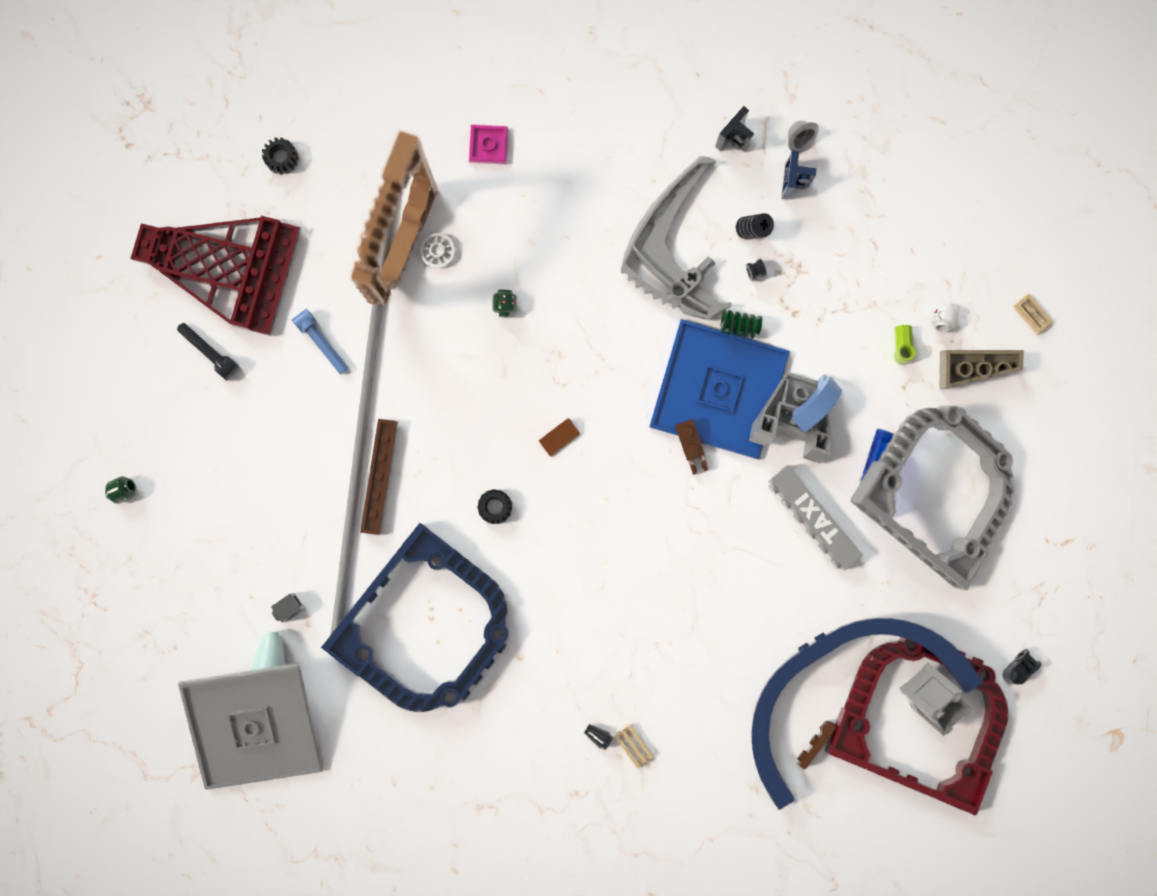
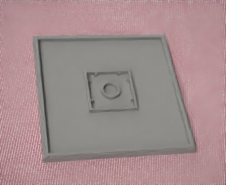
(251, 726)

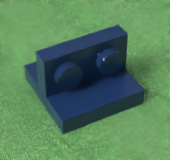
(796, 176)

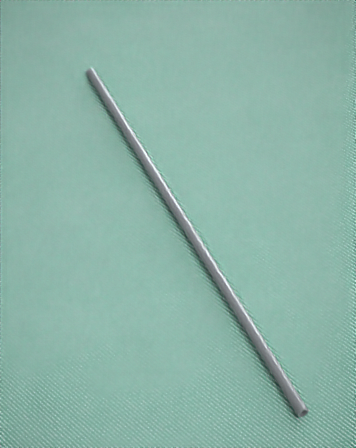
(358, 452)

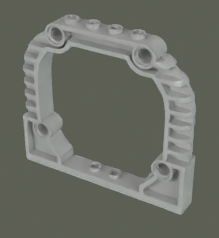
(877, 491)

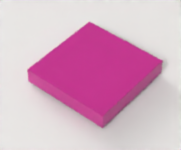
(488, 144)

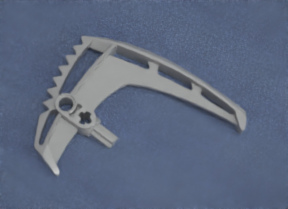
(657, 258)

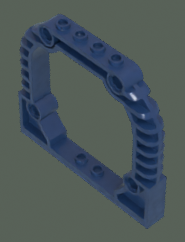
(347, 641)

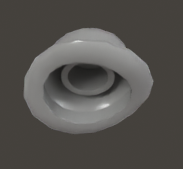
(802, 135)

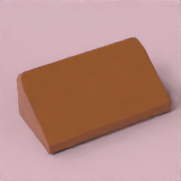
(559, 437)

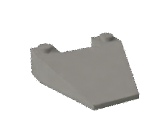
(777, 417)

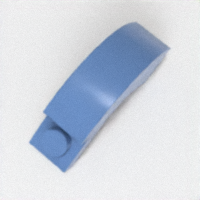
(818, 404)

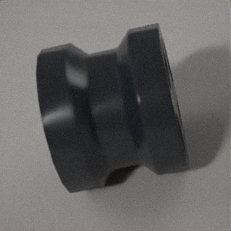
(756, 270)

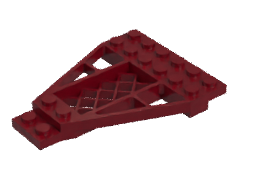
(264, 271)

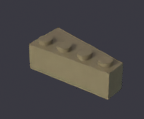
(966, 366)

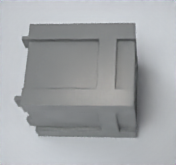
(936, 699)

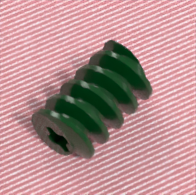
(741, 323)

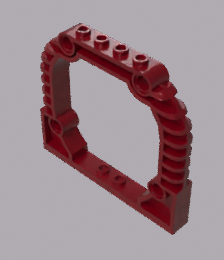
(959, 790)

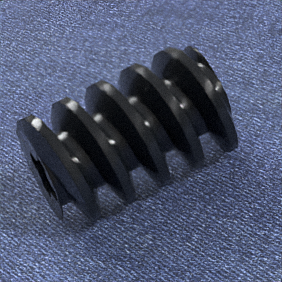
(754, 226)

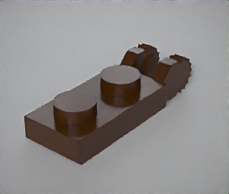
(691, 444)
(816, 744)

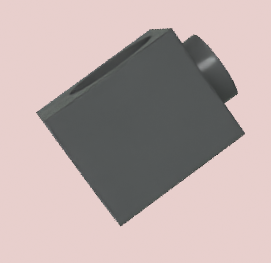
(287, 608)

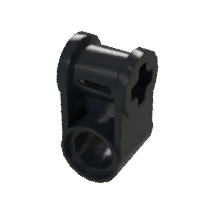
(1024, 665)

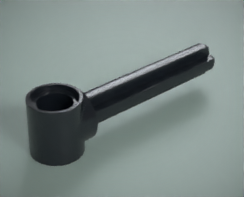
(222, 364)

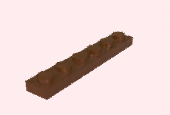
(379, 476)

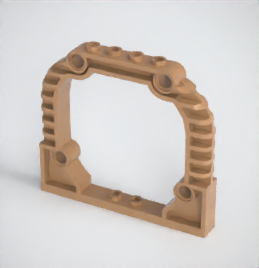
(404, 160)

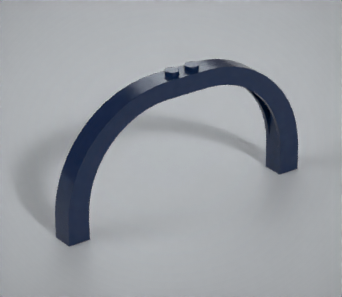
(825, 643)

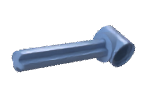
(307, 324)

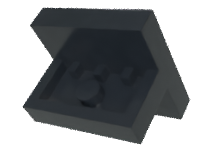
(736, 132)

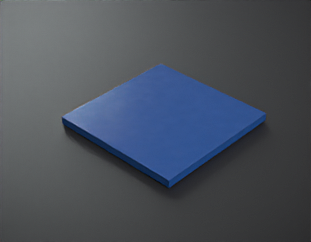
(719, 385)

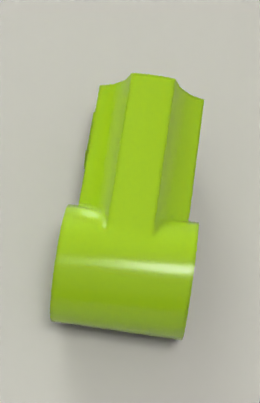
(904, 342)

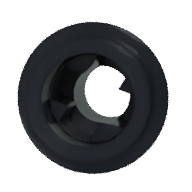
(598, 736)

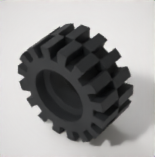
(274, 146)
(486, 498)

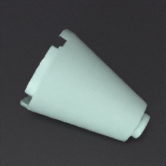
(270, 652)

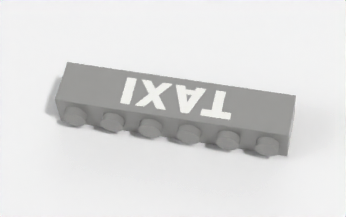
(815, 518)

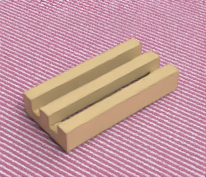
(1030, 321)
(643, 759)

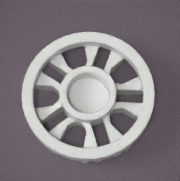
(437, 250)

